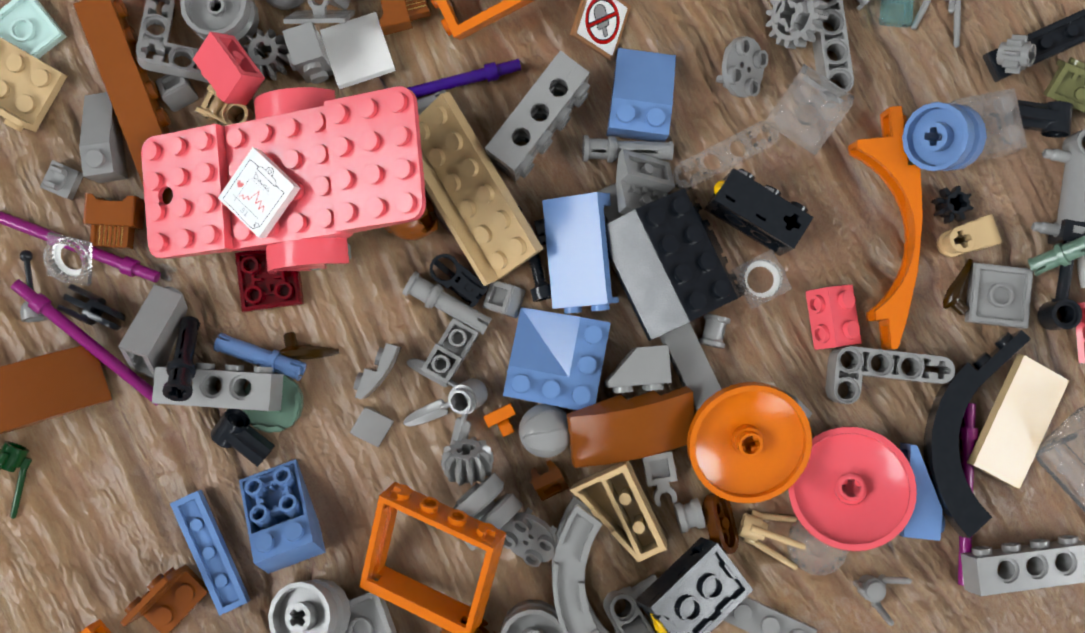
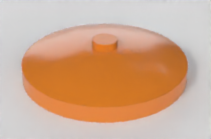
(749, 442)

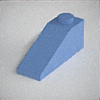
(927, 516)

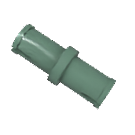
(1060, 255)

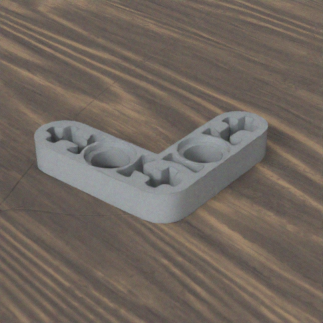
(161, 45)

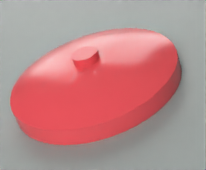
(854, 490)

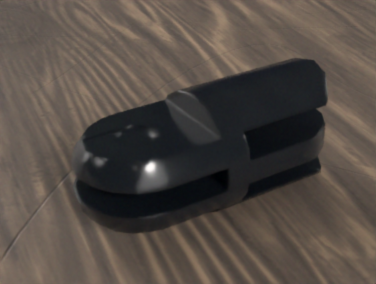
(92, 310)

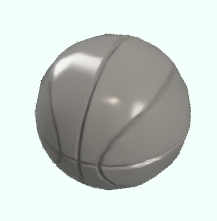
(544, 431)

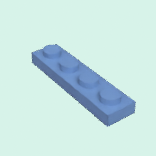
(210, 552)

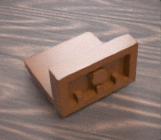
(169, 599)

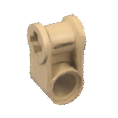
(220, 112)
(971, 236)

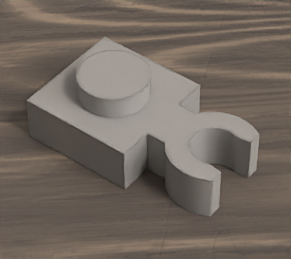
(660, 471)

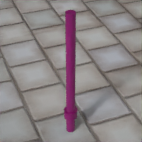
(127, 265)
(41, 304)
(968, 434)

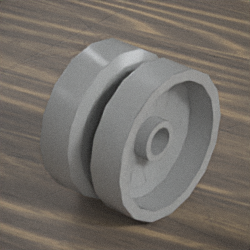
(221, 16)
(480, 505)
(310, 608)
(531, 617)

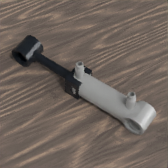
(1068, 227)

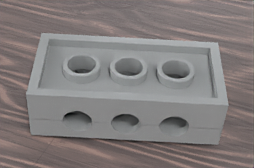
(560, 78)

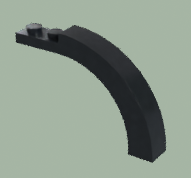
(943, 431)

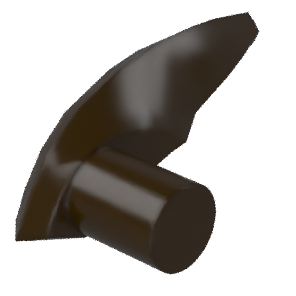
(954, 292)
(306, 351)

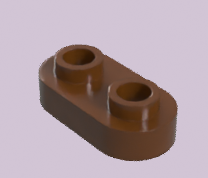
(720, 523)

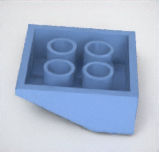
(556, 359)

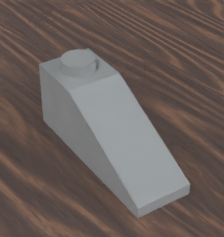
(101, 141)

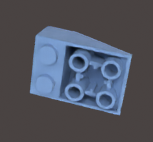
(280, 518)

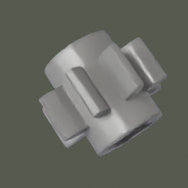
(1016, 54)

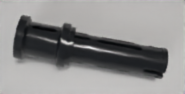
(182, 368)

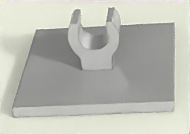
(319, 14)

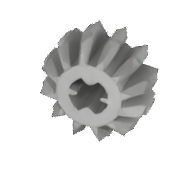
(264, 43)
(467, 461)

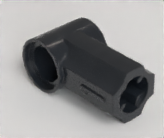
(1051, 118)
(235, 432)

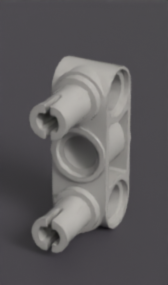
(631, 619)

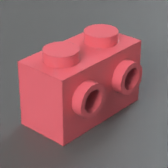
(228, 68)

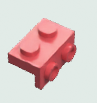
(833, 317)

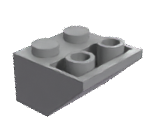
(643, 367)

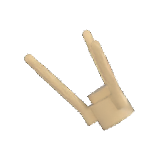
(754, 528)

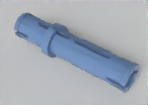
(260, 356)

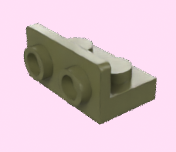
(1068, 83)

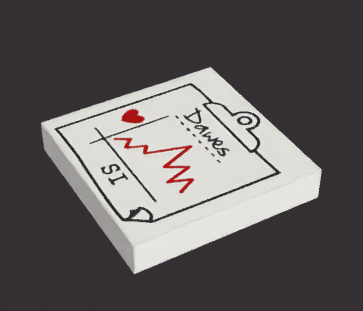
(259, 193)

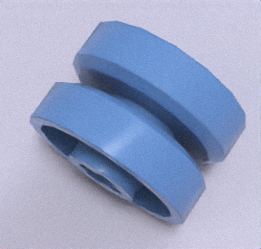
(944, 136)

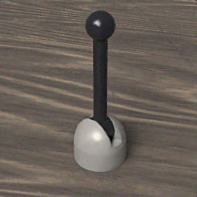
(27, 314)

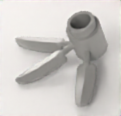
(462, 400)

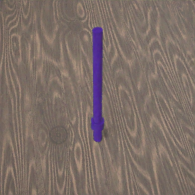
(490, 71)

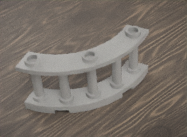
(575, 538)

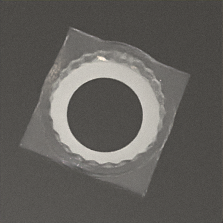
(55, 265)
(780, 282)

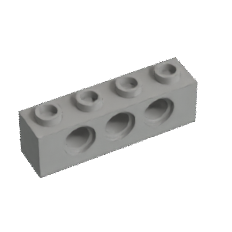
(263, 396)
(981, 566)

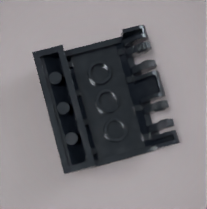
(669, 263)

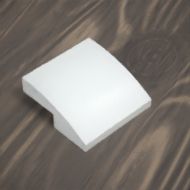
(357, 50)

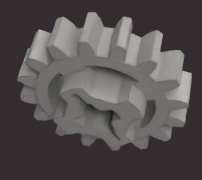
(799, 18)

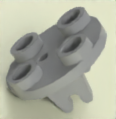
(743, 67)
(530, 538)

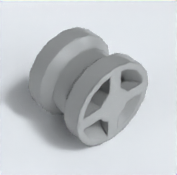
(689, 515)

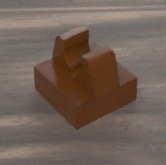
(549, 482)

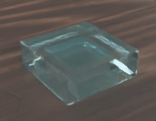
(896, 13)

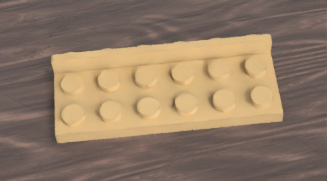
(26, 87)
(472, 194)

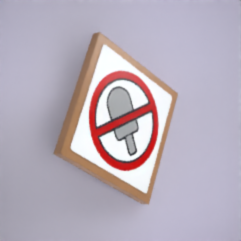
(600, 25)

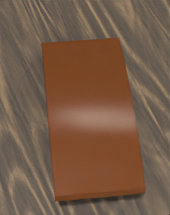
(50, 387)
(630, 428)

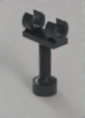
(542, 289)

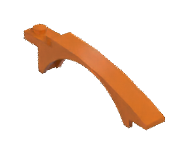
(890, 162)

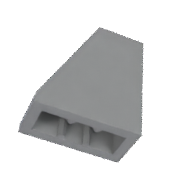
(154, 330)

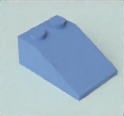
(642, 95)

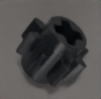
(946, 209)

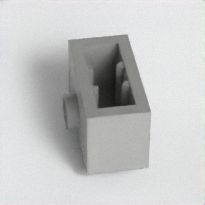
(307, 53)

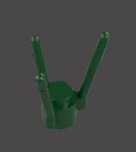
(12, 457)

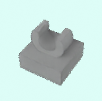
(62, 180)

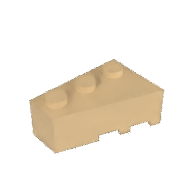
(623, 508)

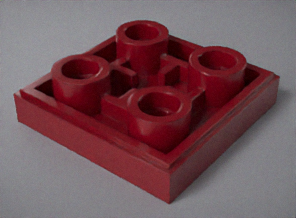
(265, 290)

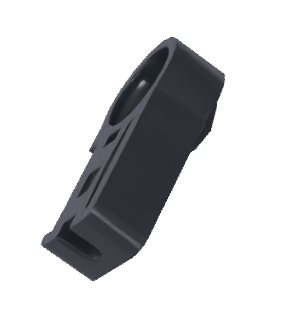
(462, 283)

